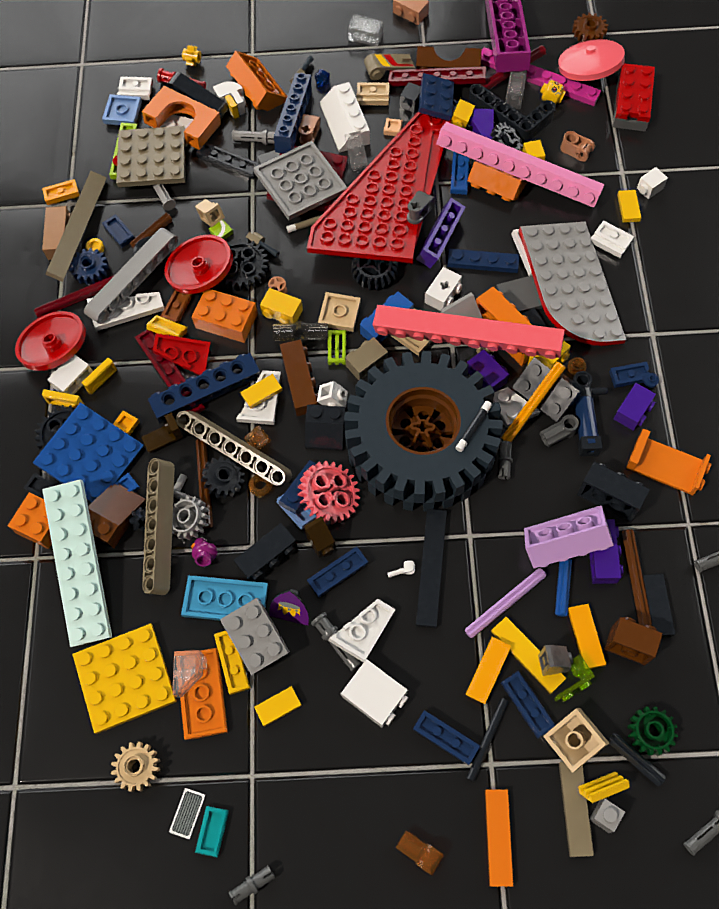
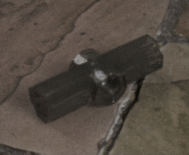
(313, 331)

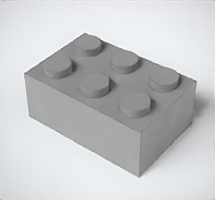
(254, 635)

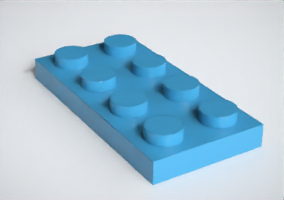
(219, 597)

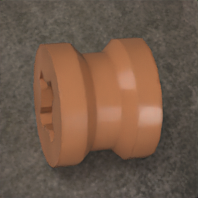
(279, 283)

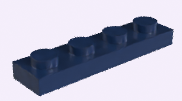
(483, 260)

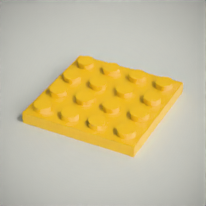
(124, 678)

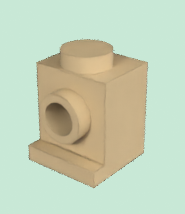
(209, 212)

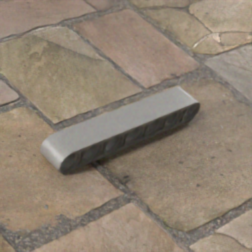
(131, 275)

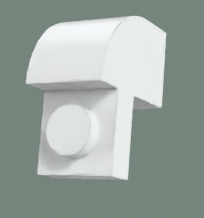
(233, 89)

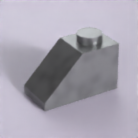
(555, 660)

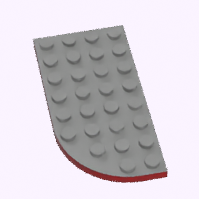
(572, 282)

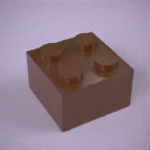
(633, 640)

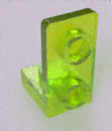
(581, 670)

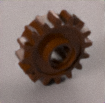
(589, 27)

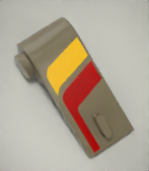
(378, 63)

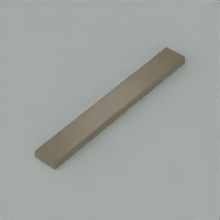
(76, 226)

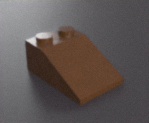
(111, 513)

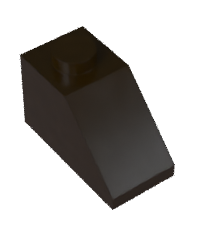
(320, 537)

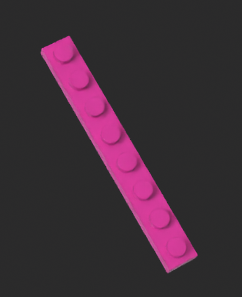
(540, 76)

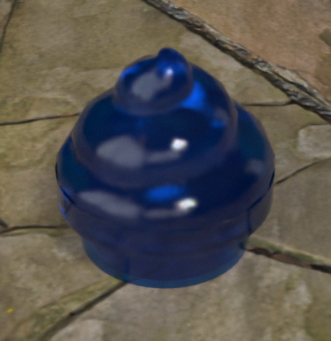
(322, 78)

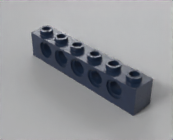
(292, 113)
(200, 396)

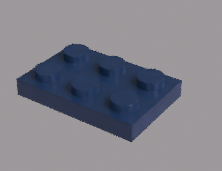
(436, 97)

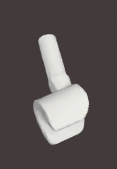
(409, 568)

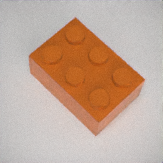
(225, 315)

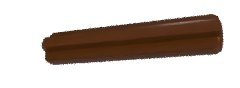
(162, 222)

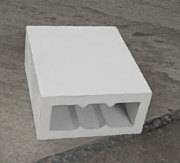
(375, 694)

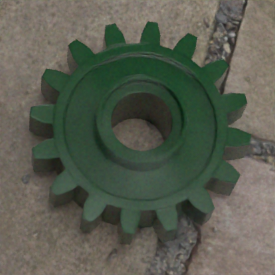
(641, 733)

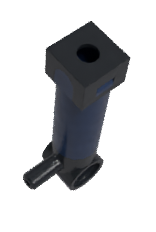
(589, 441)

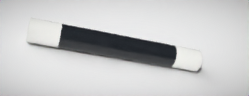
(473, 426)

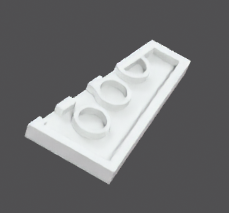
(133, 308)

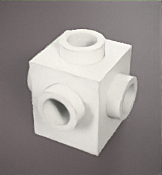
(332, 395)

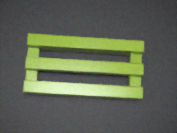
(336, 360)

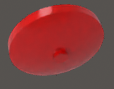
(198, 264)
(50, 340)

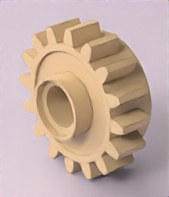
(124, 765)

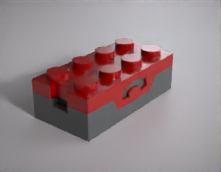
(633, 97)

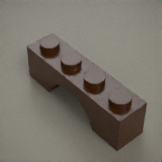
(429, 59)

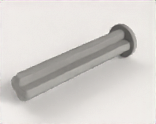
(164, 196)

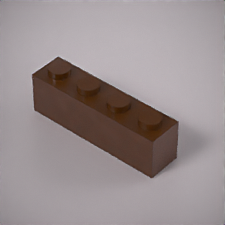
(298, 375)

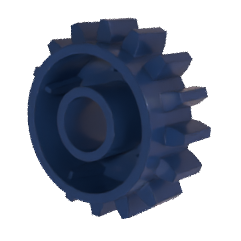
(89, 266)

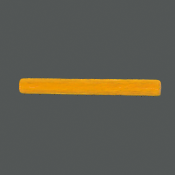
(533, 402)

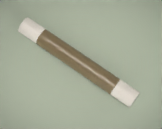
(300, 225)

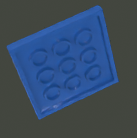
(89, 451)

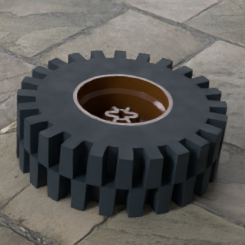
(421, 470)

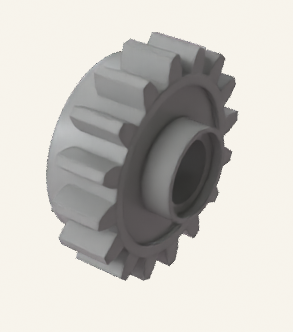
(189, 517)

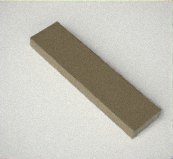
(575, 812)

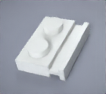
(136, 87)
(611, 239)

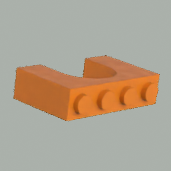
(169, 102)

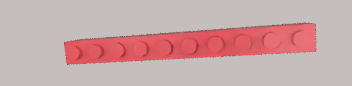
(469, 331)

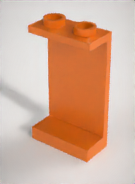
(668, 464)

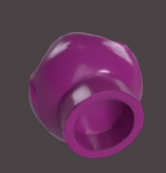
(203, 552)

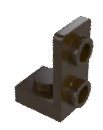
(163, 435)

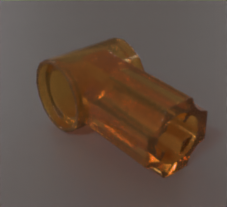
(423, 854)

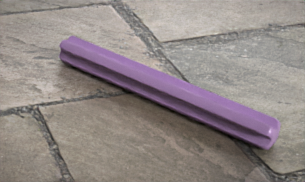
(504, 603)

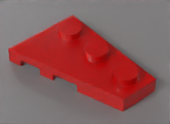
(183, 351)

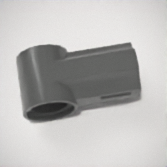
(558, 431)

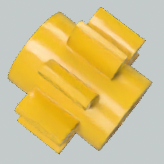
(191, 55)

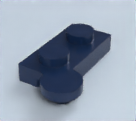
(633, 374)

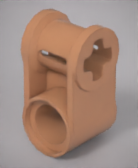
(309, 128)
(575, 145)

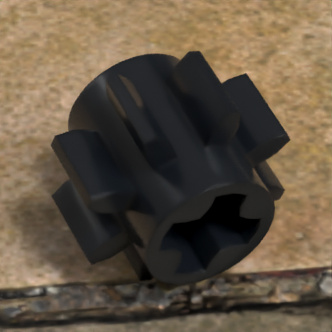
(138, 519)

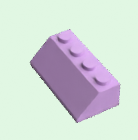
(567, 537)

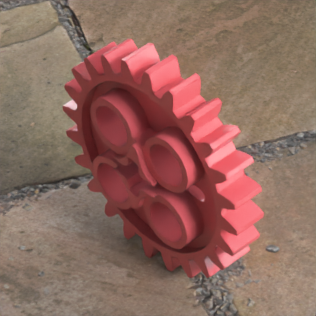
(332, 509)

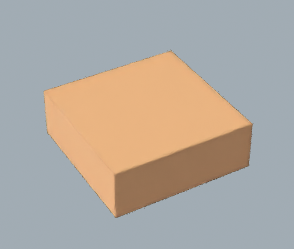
(392, 127)

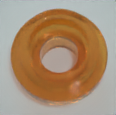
(576, 362)

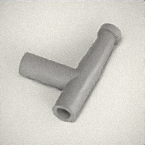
(178, 486)

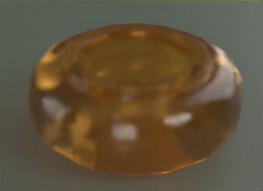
(259, 492)

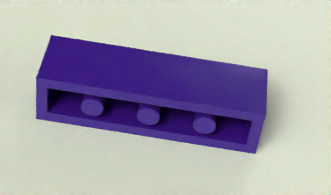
(440, 233)

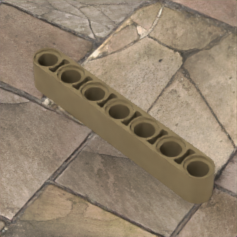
(241, 451)
(158, 527)

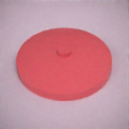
(591, 60)

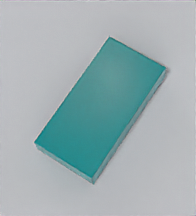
(212, 831)

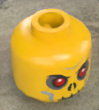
(552, 91)

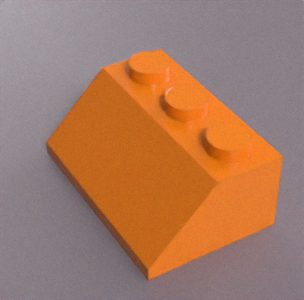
(496, 181)

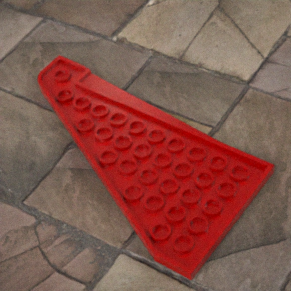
(373, 210)

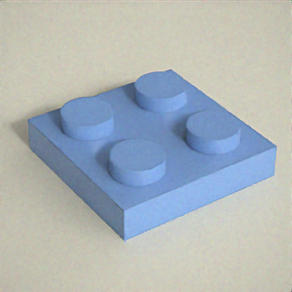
(121, 109)

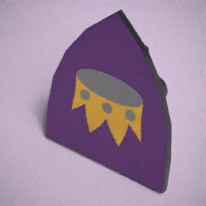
(289, 607)

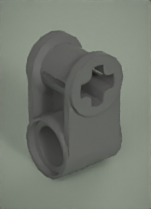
(419, 207)

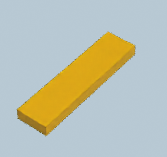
(526, 653)

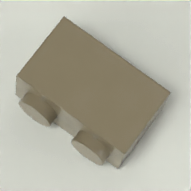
(365, 357)

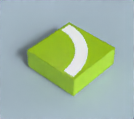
(221, 229)

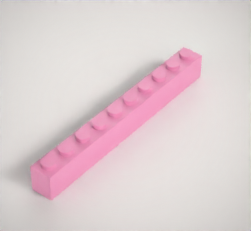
(519, 164)

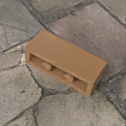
(54, 226)

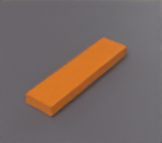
(498, 838)

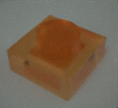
(257, 438)

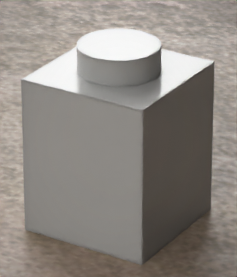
(607, 815)

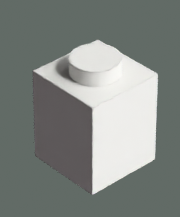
(652, 183)

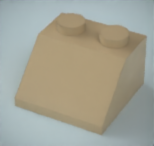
(576, 739)

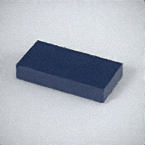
(118, 231)

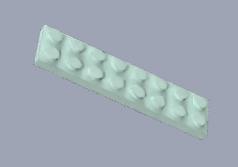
(77, 563)

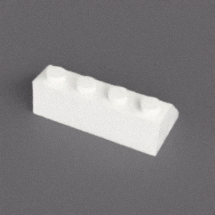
(344, 115)

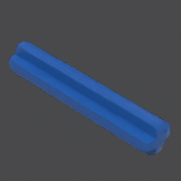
(563, 588)

